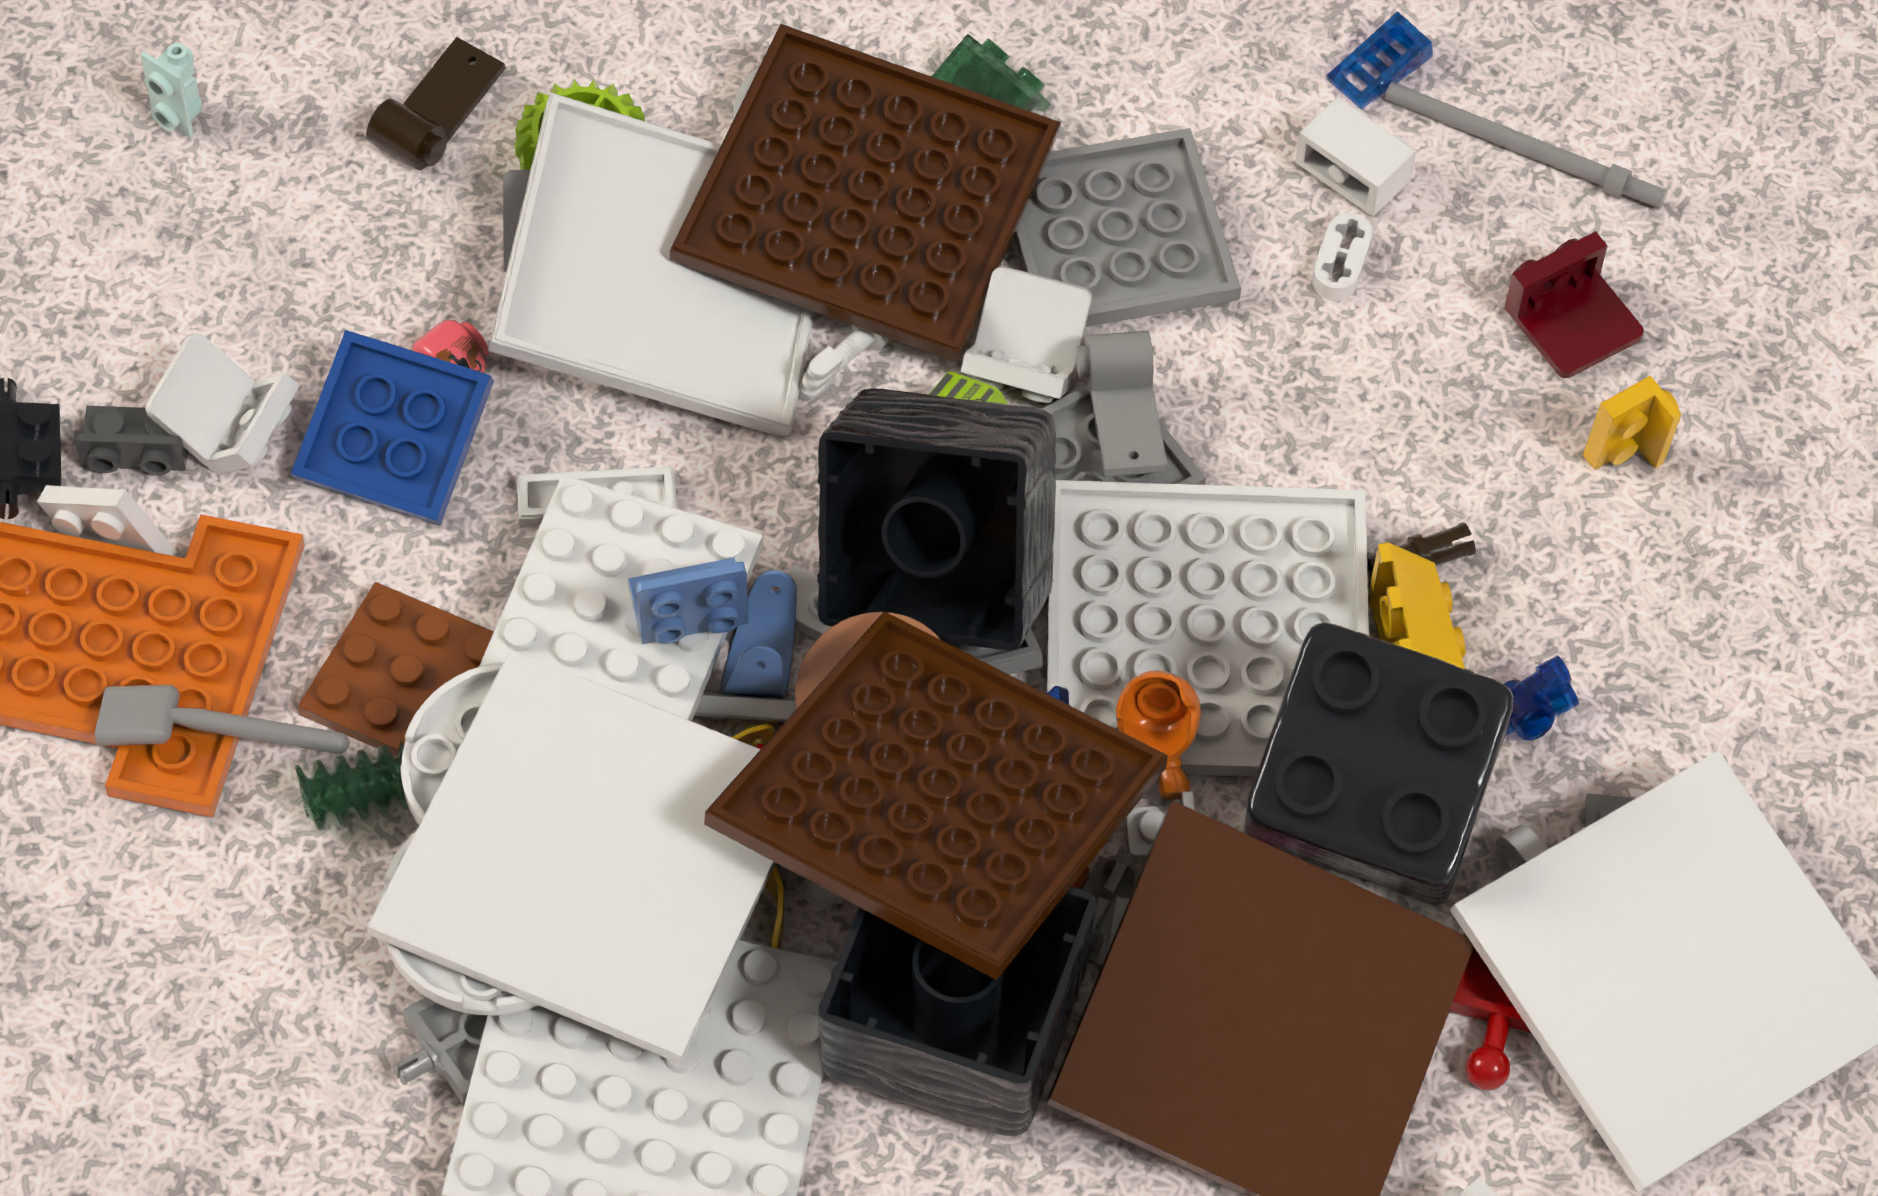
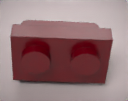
(1571, 308)

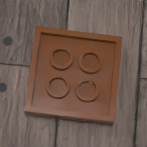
(389, 666)

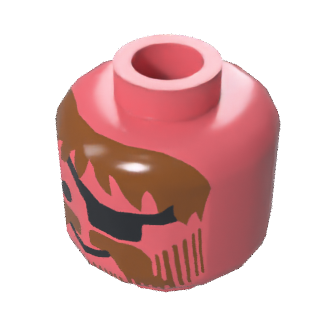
(455, 344)

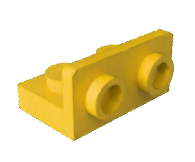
(1634, 419)

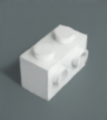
(1355, 156)

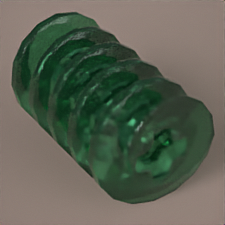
(352, 786)

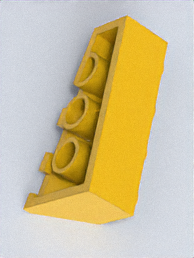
(1414, 605)

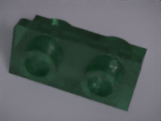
(984, 71)

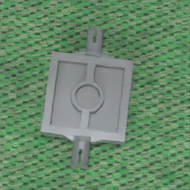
(447, 1044)

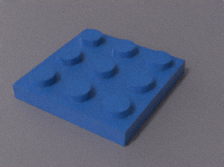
(392, 427)

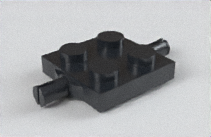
(27, 448)

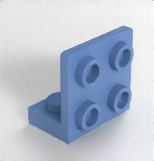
(690, 601)

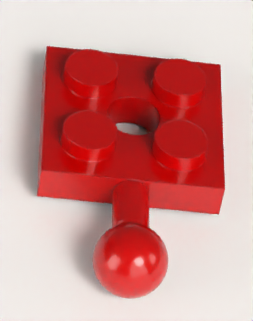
(1484, 999)

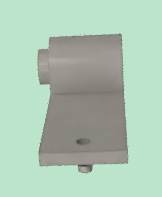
(1123, 401)

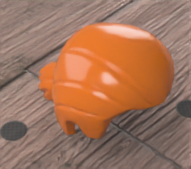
(1165, 715)

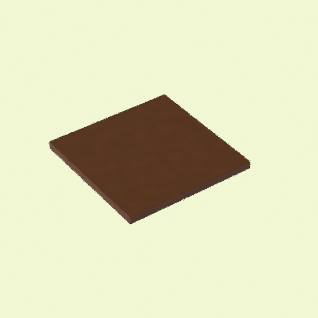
(866, 192)
(937, 793)
(1260, 1017)

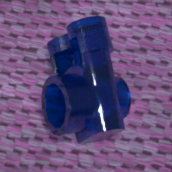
(1541, 698)

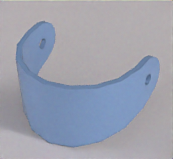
(763, 648)

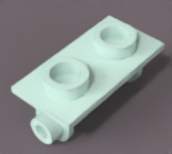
(172, 88)

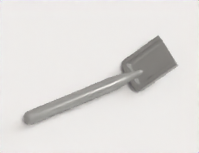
(148, 713)

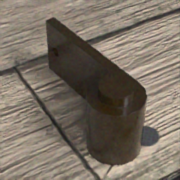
(436, 107)

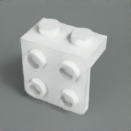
(1029, 334)
(219, 406)

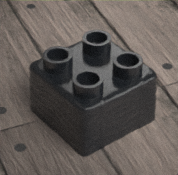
(938, 514)
(1378, 762)
(946, 1034)

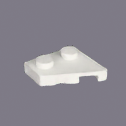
(103, 517)

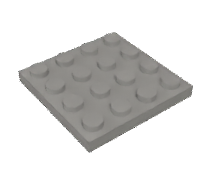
(1129, 228)

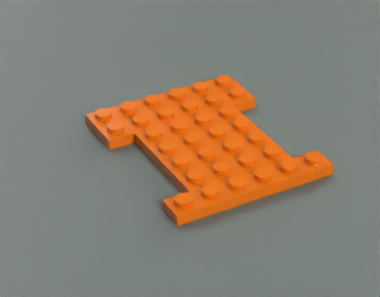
(126, 616)

